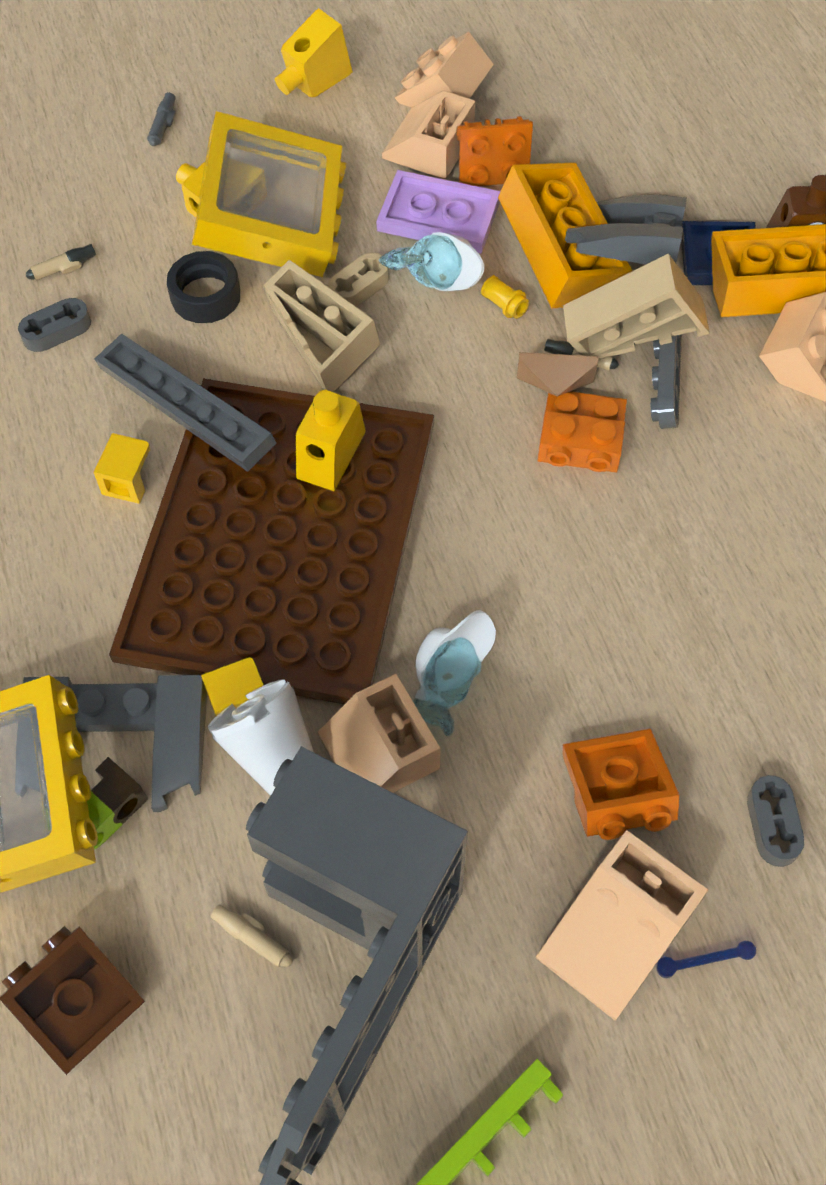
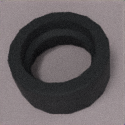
(203, 265)

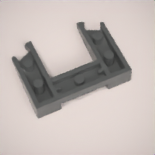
(637, 229)
(169, 708)

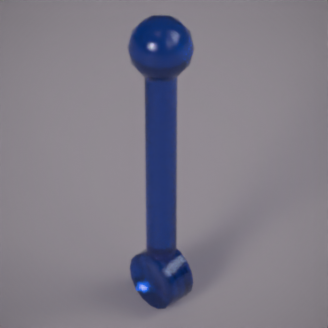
(667, 966)

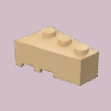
(635, 309)
(322, 325)

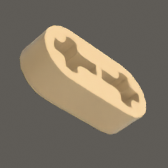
(356, 278)

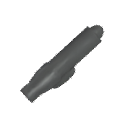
(163, 119)

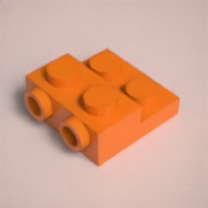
(583, 431)
(621, 784)

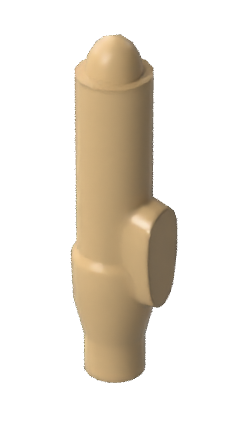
(251, 933)

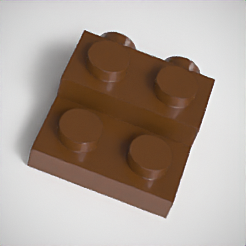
(70, 997)

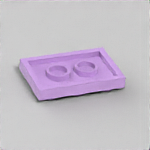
(429, 205)

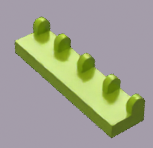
(491, 1123)

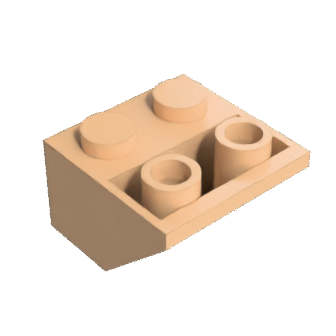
(453, 68)
(429, 134)
(798, 346)
(382, 737)

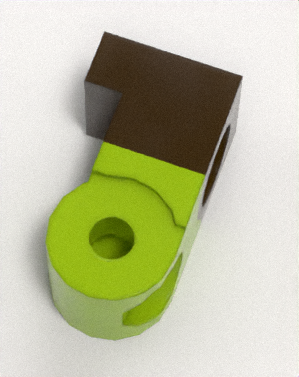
(113, 799)

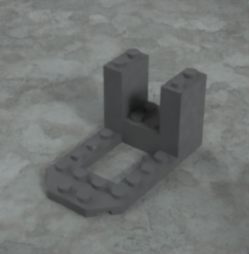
(380, 879)

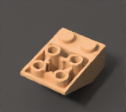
(621, 924)

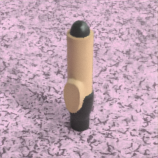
(65, 263)
(566, 348)

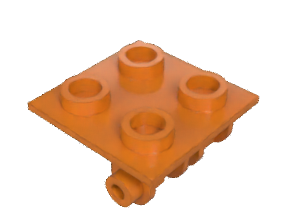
(491, 150)

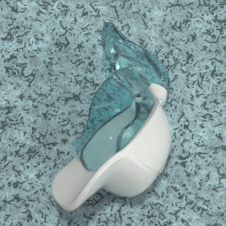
(439, 262)
(448, 665)

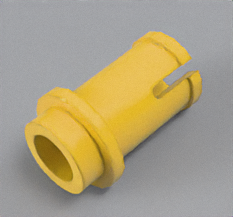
(510, 301)

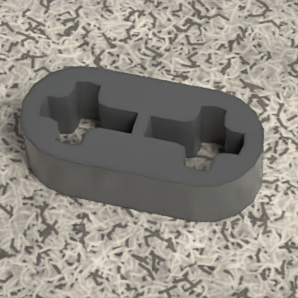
(54, 324)
(765, 823)

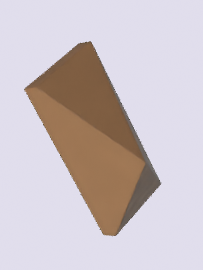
(556, 372)

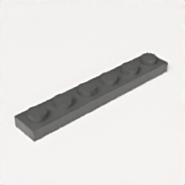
(186, 402)

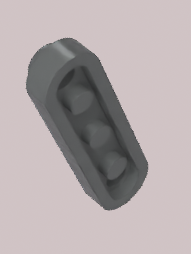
(667, 382)

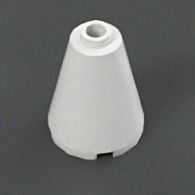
(262, 731)

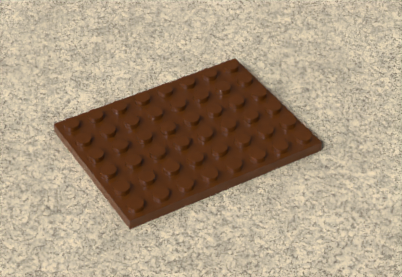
(274, 561)

